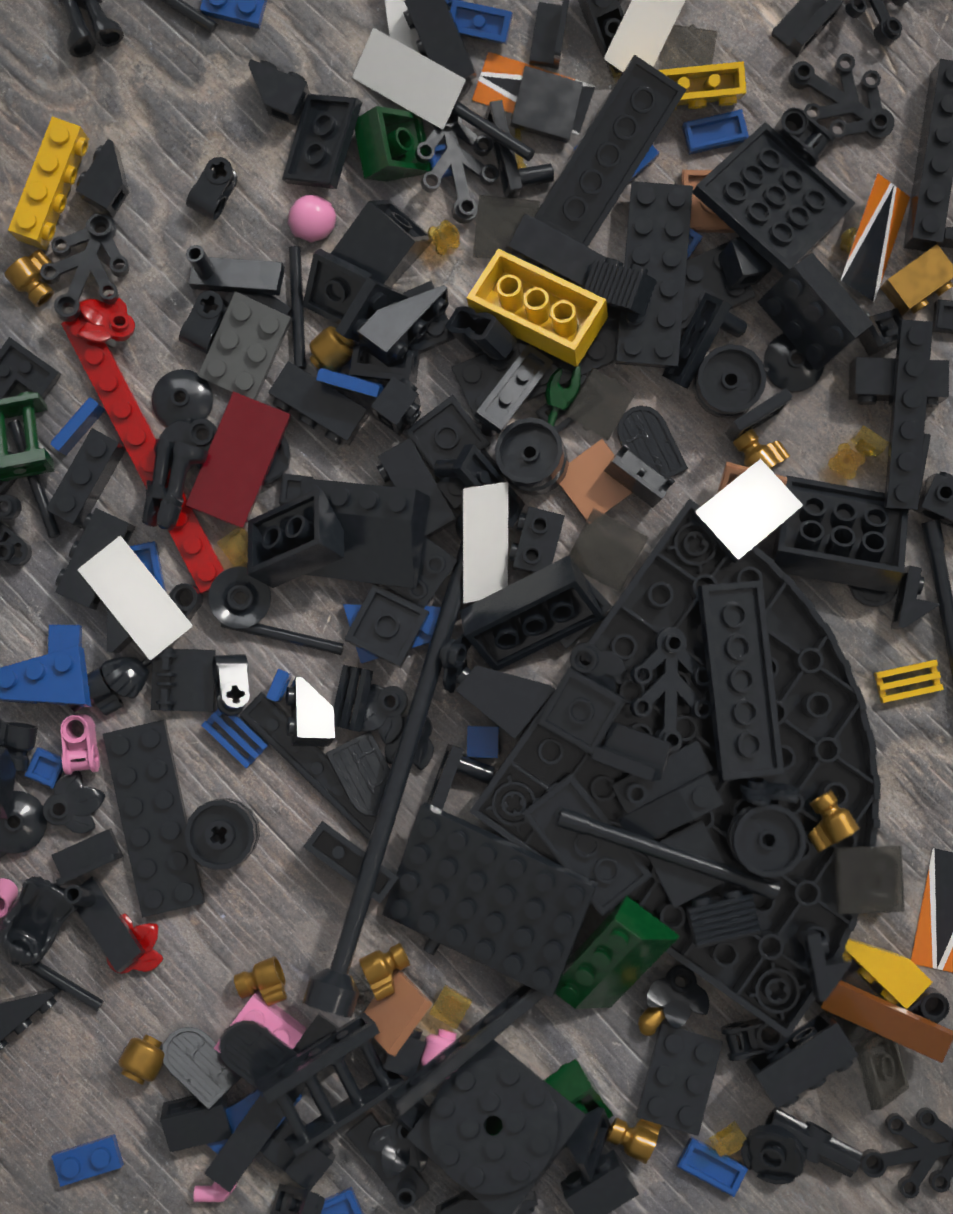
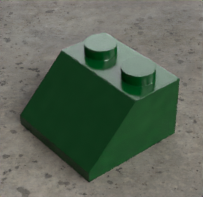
(389, 143)

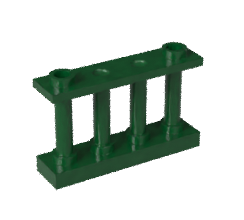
(33, 459)

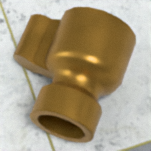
(26, 277)
(770, 454)
(835, 823)
(379, 969)
(267, 978)
(637, 1141)

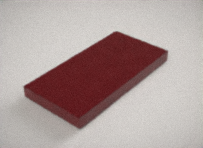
(238, 460)

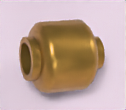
(330, 350)
(142, 1059)

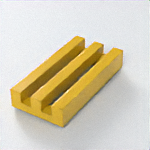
(934, 676)

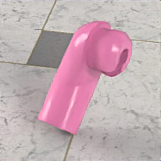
(211, 1193)

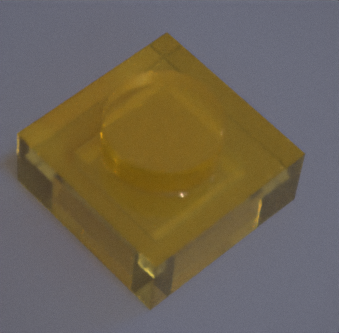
(868, 442)
(235, 546)
(450, 1006)
(728, 1139)

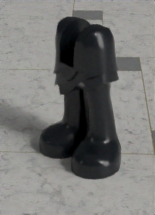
(80, 41)
(162, 502)

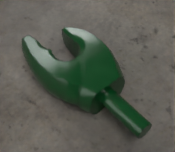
(559, 397)

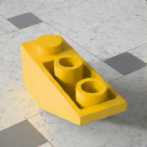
(895, 973)

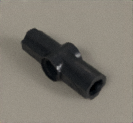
(818, 1143)

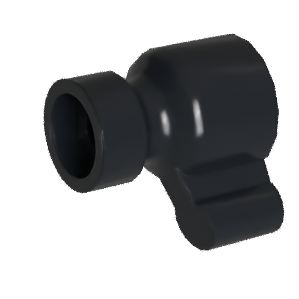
(101, 694)
(19, 740)

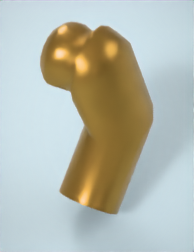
(650, 1020)

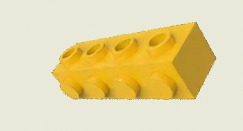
(710, 83)
(49, 183)

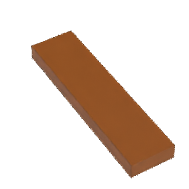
(889, 1021)

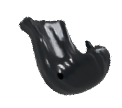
(33, 922)

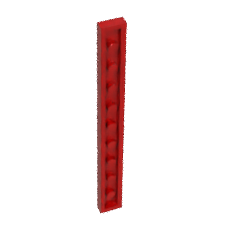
(140, 443)

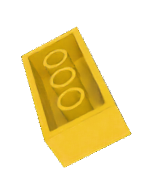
(539, 307)

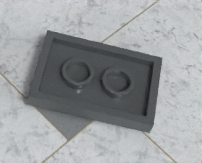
(245, 346)

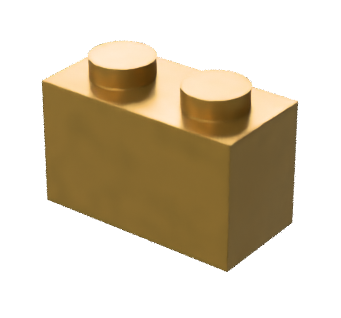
(919, 280)

